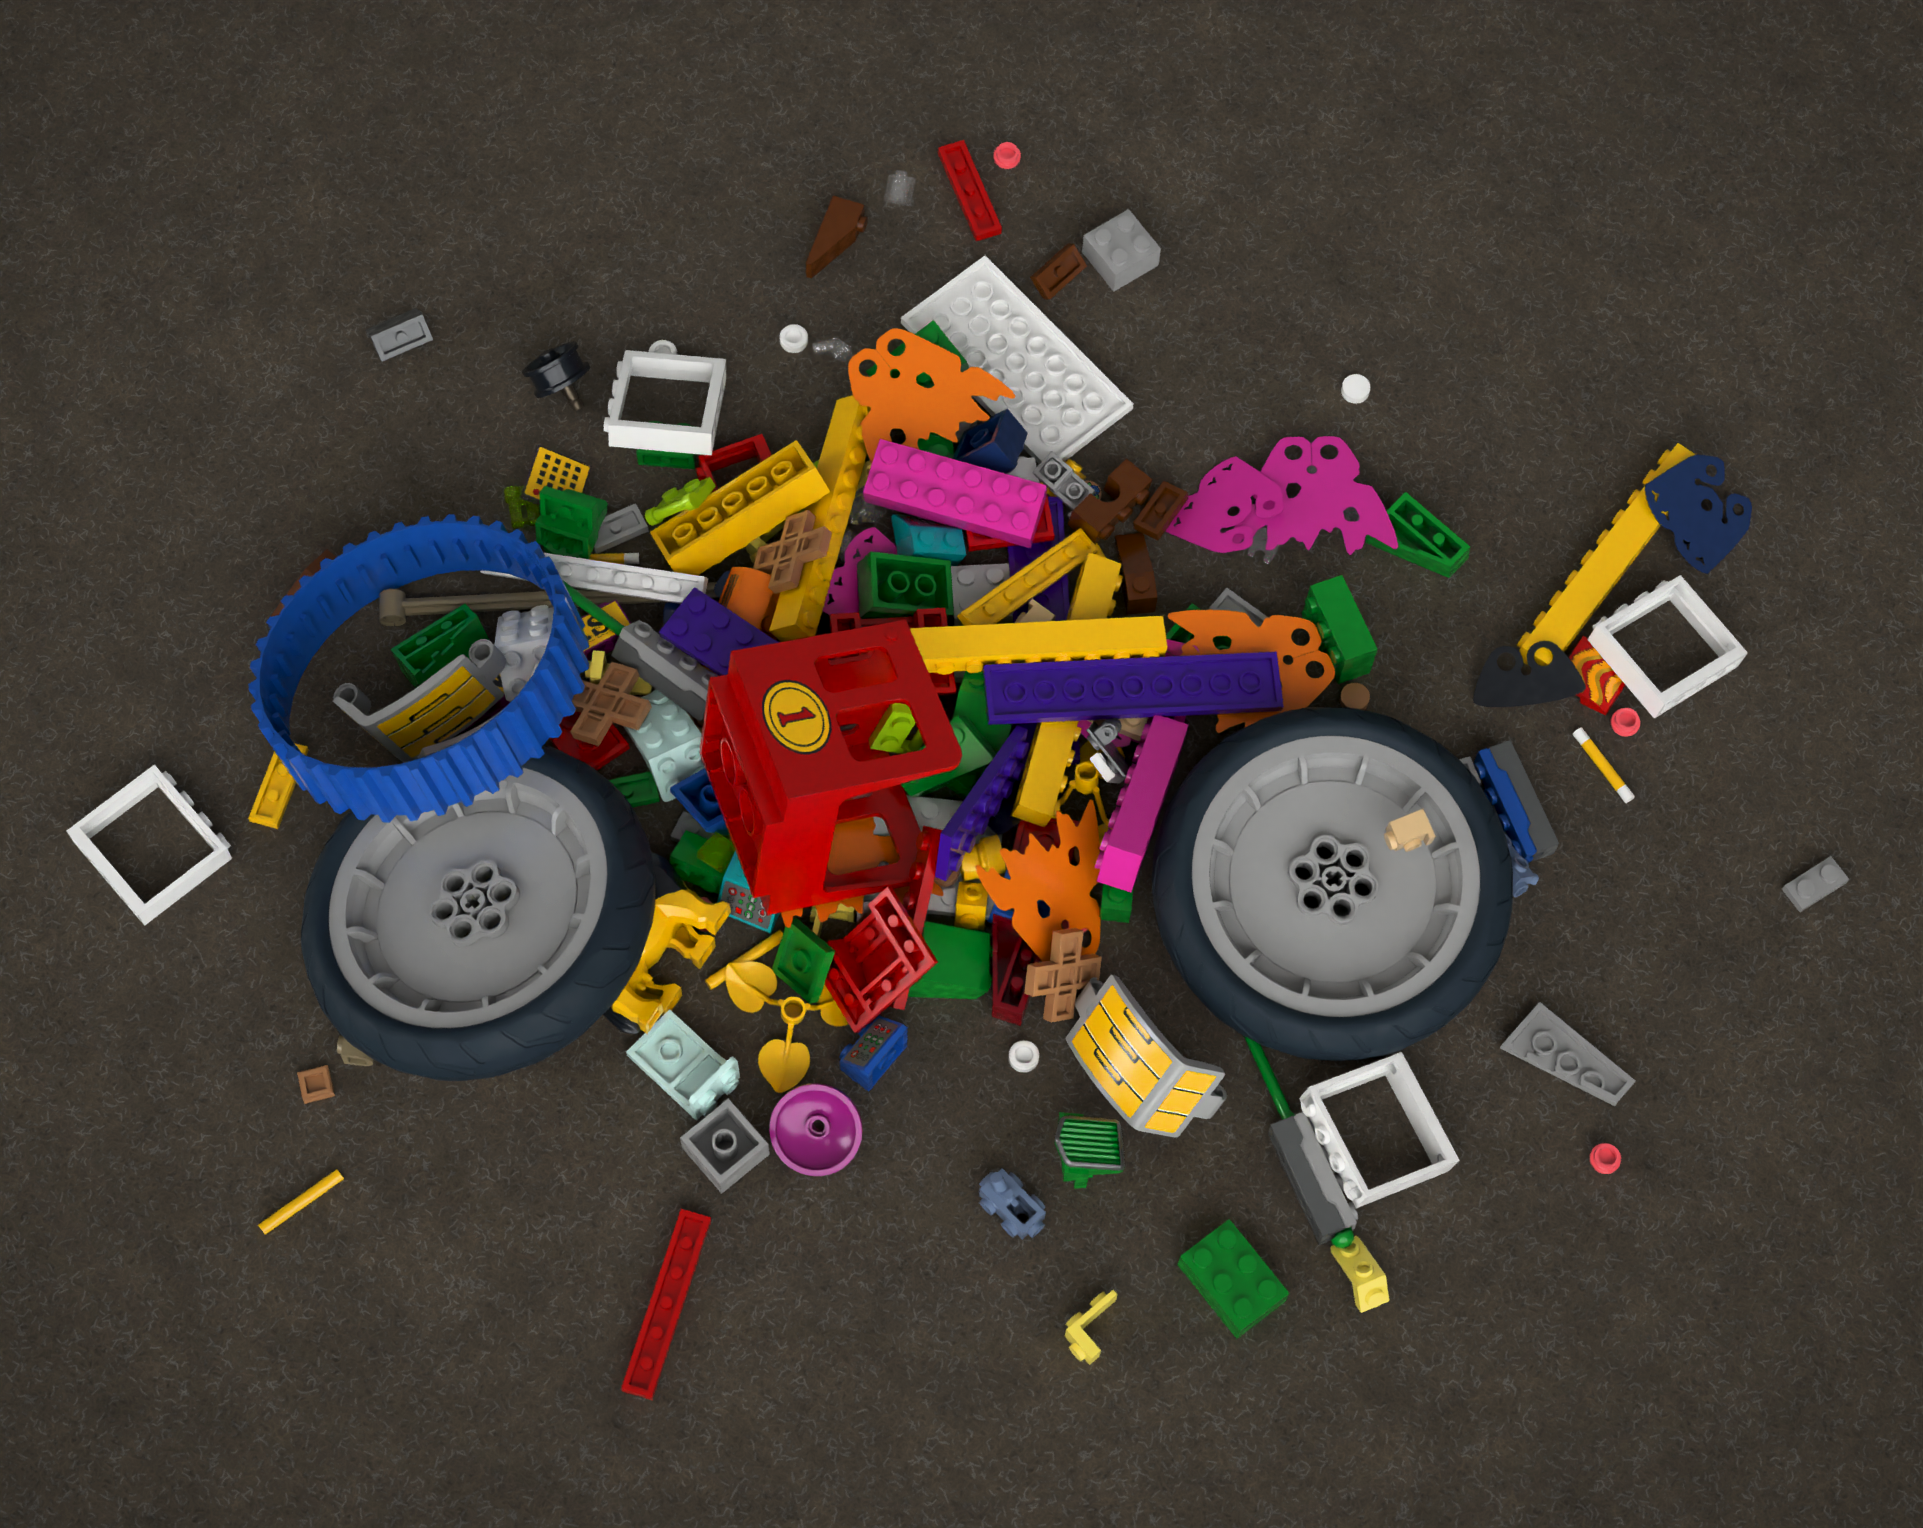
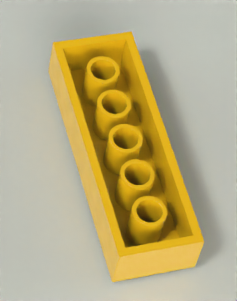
(740, 511)

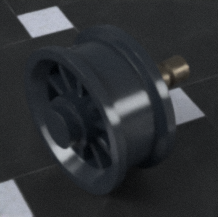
(557, 371)

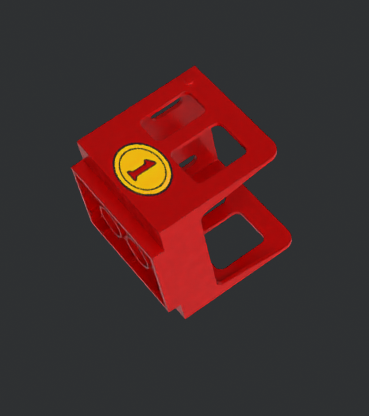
(789, 768)

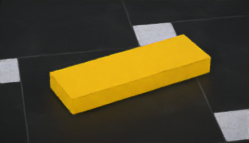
(274, 793)

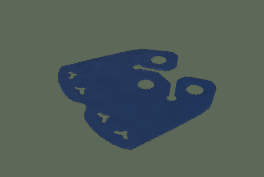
(1688, 519)

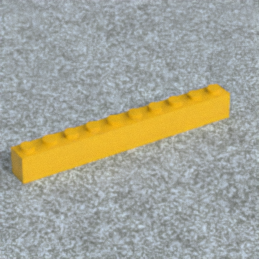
(840, 468)
(1600, 569)
(973, 646)
(1053, 741)

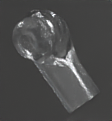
(833, 347)

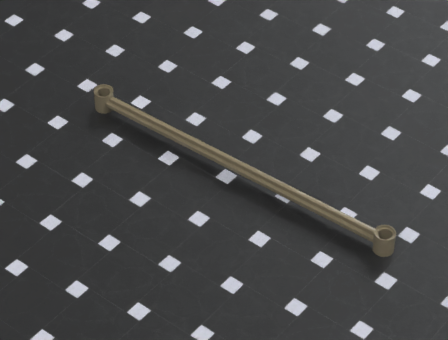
(395, 606)

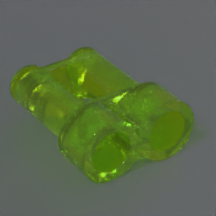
(512, 497)

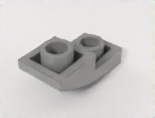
(1062, 481)

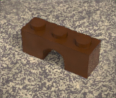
(1127, 488)

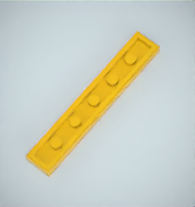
(1029, 581)

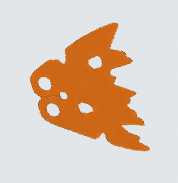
(913, 408)
(1272, 636)
(853, 850)
(1054, 880)

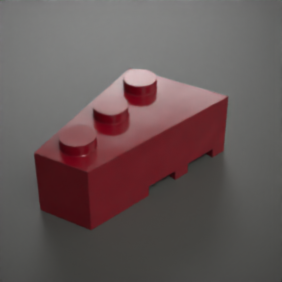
(1009, 971)

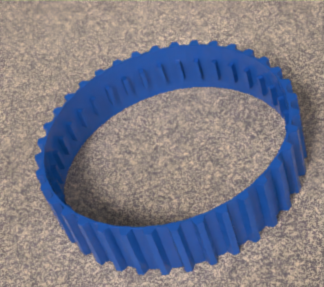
(356, 580)

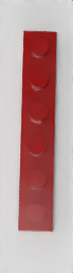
(922, 880)
(666, 1304)

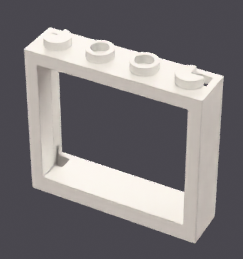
(666, 436)
(1697, 614)
(119, 804)
(1415, 1107)

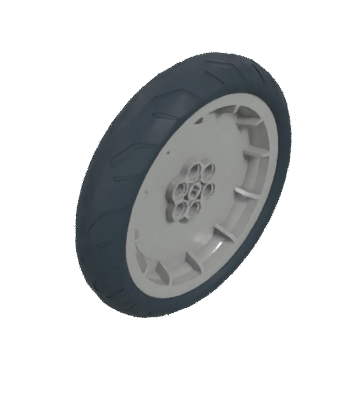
(1301, 973)
(503, 996)

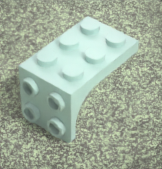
(668, 743)
(684, 1065)

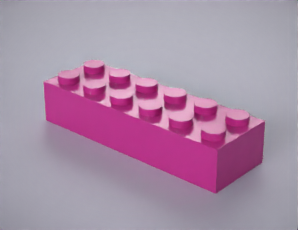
(955, 493)
(1140, 802)

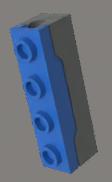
(1515, 801)

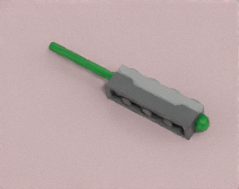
(655, 658)
(1307, 1166)

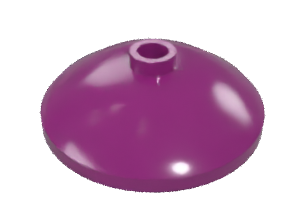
(801, 1143)

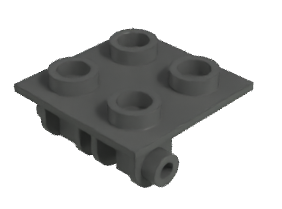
(1101, 738)

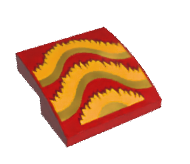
(1601, 681)

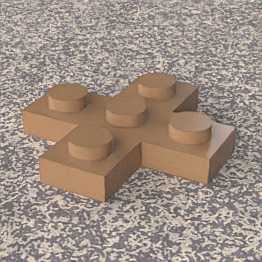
(796, 547)
(609, 704)
(1062, 974)

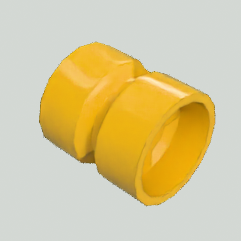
(985, 854)

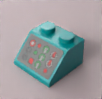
(928, 539)
(742, 904)

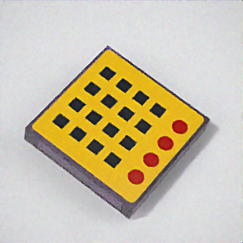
(553, 471)

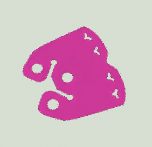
(1211, 506)
(846, 595)

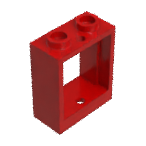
(732, 454)

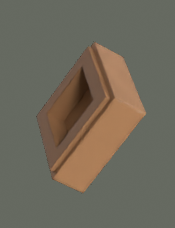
(316, 1084)

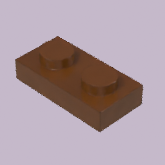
(1058, 271)
(1160, 510)

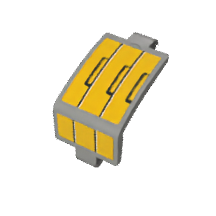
(435, 708)
(1137, 1064)

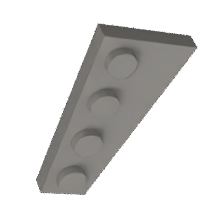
(1561, 1051)

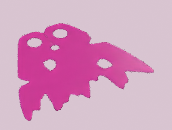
(1320, 499)

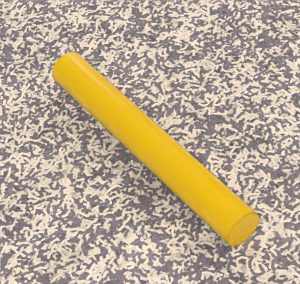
(749, 956)
(300, 1202)

